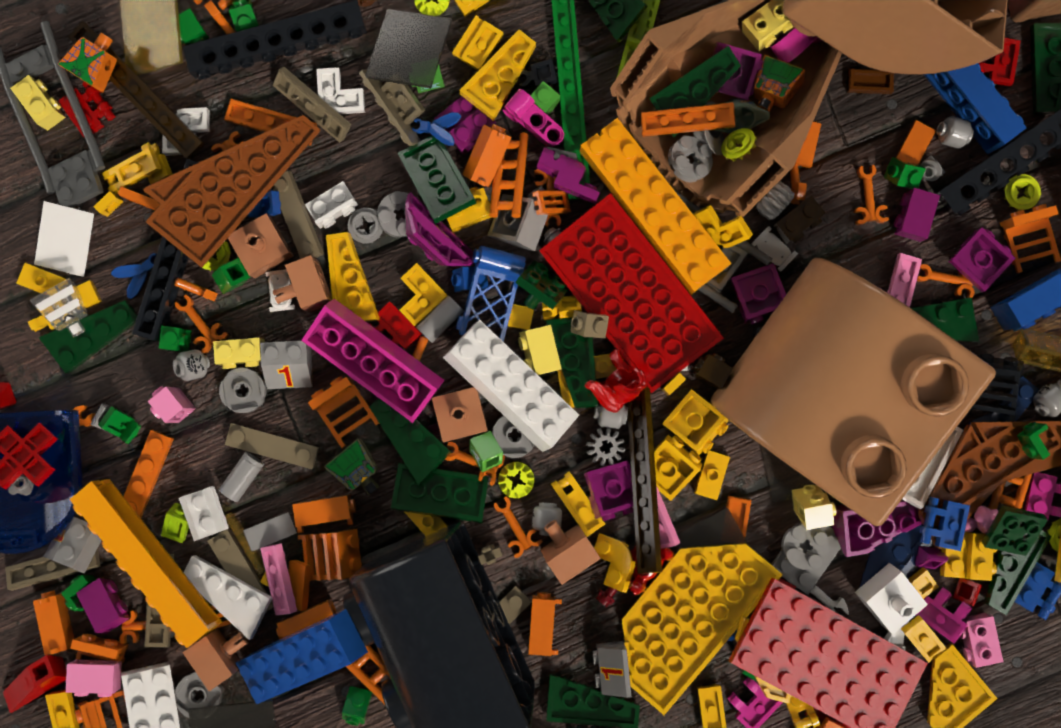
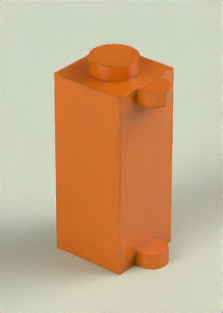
(487, 155)
(324, 511)
(305, 618)
(53, 622)
(542, 624)

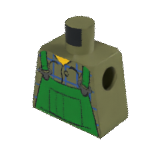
(355, 467)

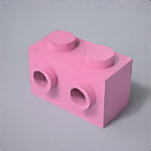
(170, 404)
(981, 641)
(93, 677)

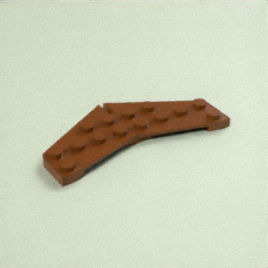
(984, 464)

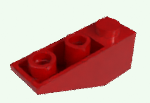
(35, 681)

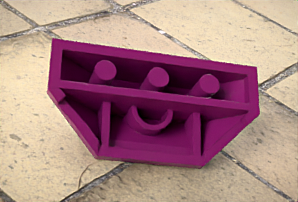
(434, 239)

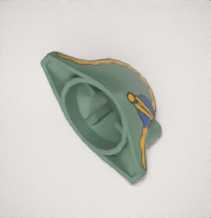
(746, 115)

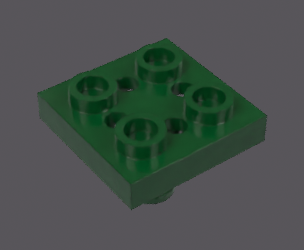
(541, 286)
(1008, 528)

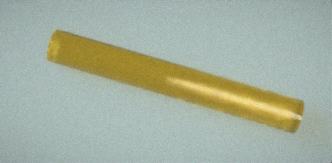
(238, 531)

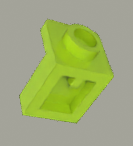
(175, 524)

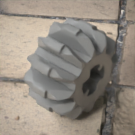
(775, 201)
(612, 450)

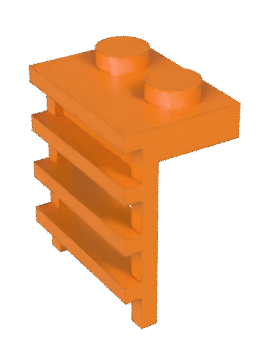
(1026, 223)
(333, 398)
(340, 553)
(99, 648)
(91, 714)

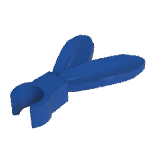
(437, 127)
(138, 272)

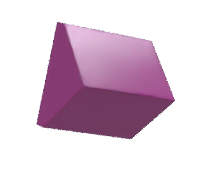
(930, 557)

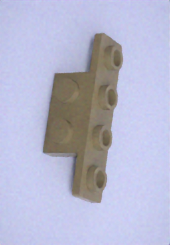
(399, 105)

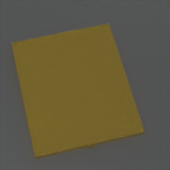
(151, 34)

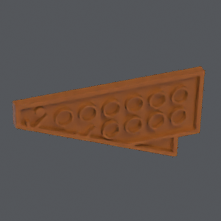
(215, 195)

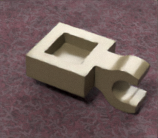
(490, 554)

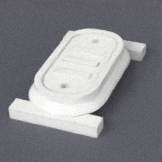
(774, 248)
(274, 284)

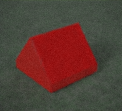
(967, 591)

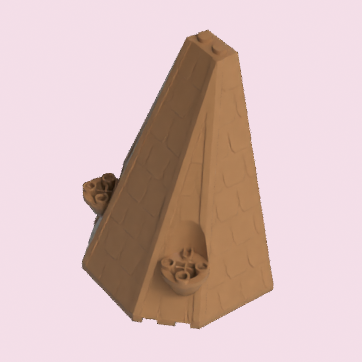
(683, 45)

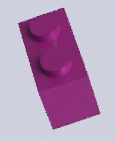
(916, 214)
(103, 605)

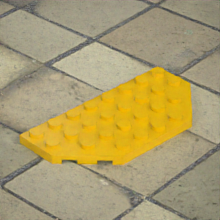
(690, 616)

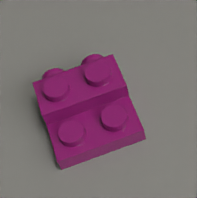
(742, 81)
(468, 127)
(982, 258)
(758, 293)
(610, 490)

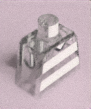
(62, 307)

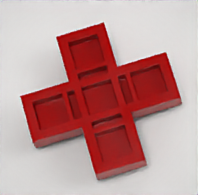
(24, 455)

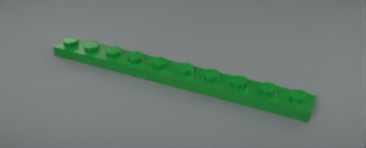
(569, 81)

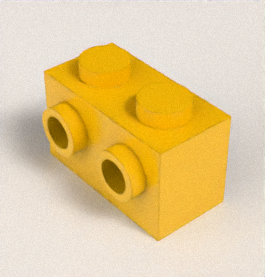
(472, 214)

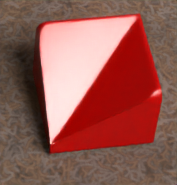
(6, 395)

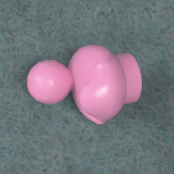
(982, 521)

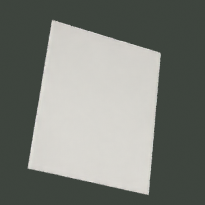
(64, 238)

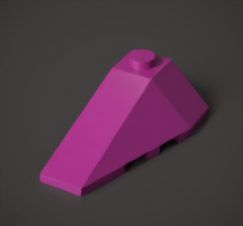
(860, 537)

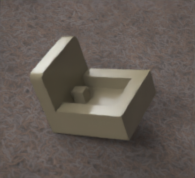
(589, 324)

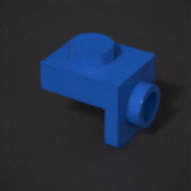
(269, 204)
(462, 279)

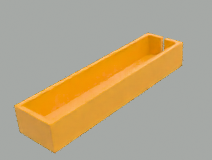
(654, 206)
(145, 561)

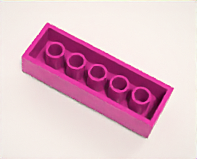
(372, 360)

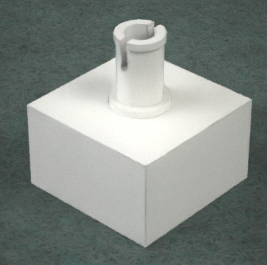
(891, 598)

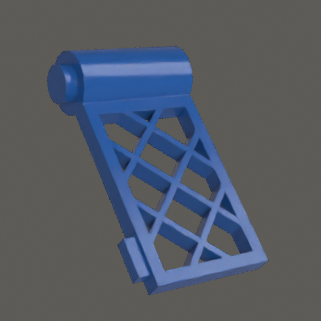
(493, 264)

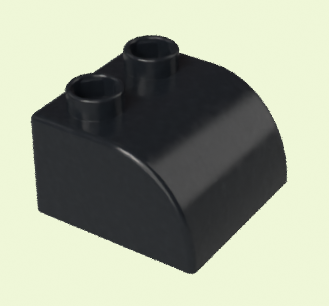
(441, 636)

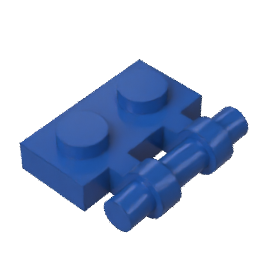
(951, 524)
(1034, 588)

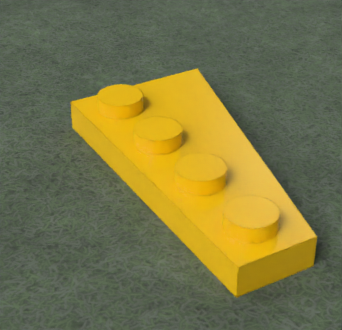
(497, 77)
(348, 278)

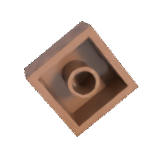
(260, 246)
(307, 285)
(459, 414)
(568, 551)
(215, 657)

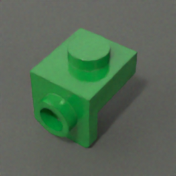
(243, 15)
(904, 173)
(120, 424)
(1032, 443)
(78, 583)
(356, 706)

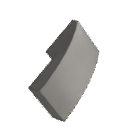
(269, 531)

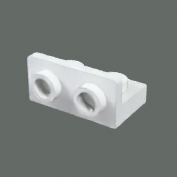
(331, 205)
(203, 513)

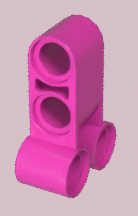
(792, 44)
(520, 110)

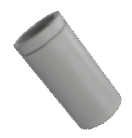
(440, 319)
(241, 477)

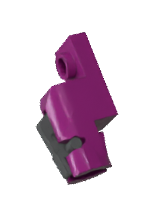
(568, 173)

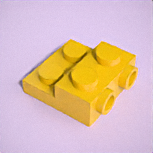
(696, 422)
(674, 466)
(972, 561)

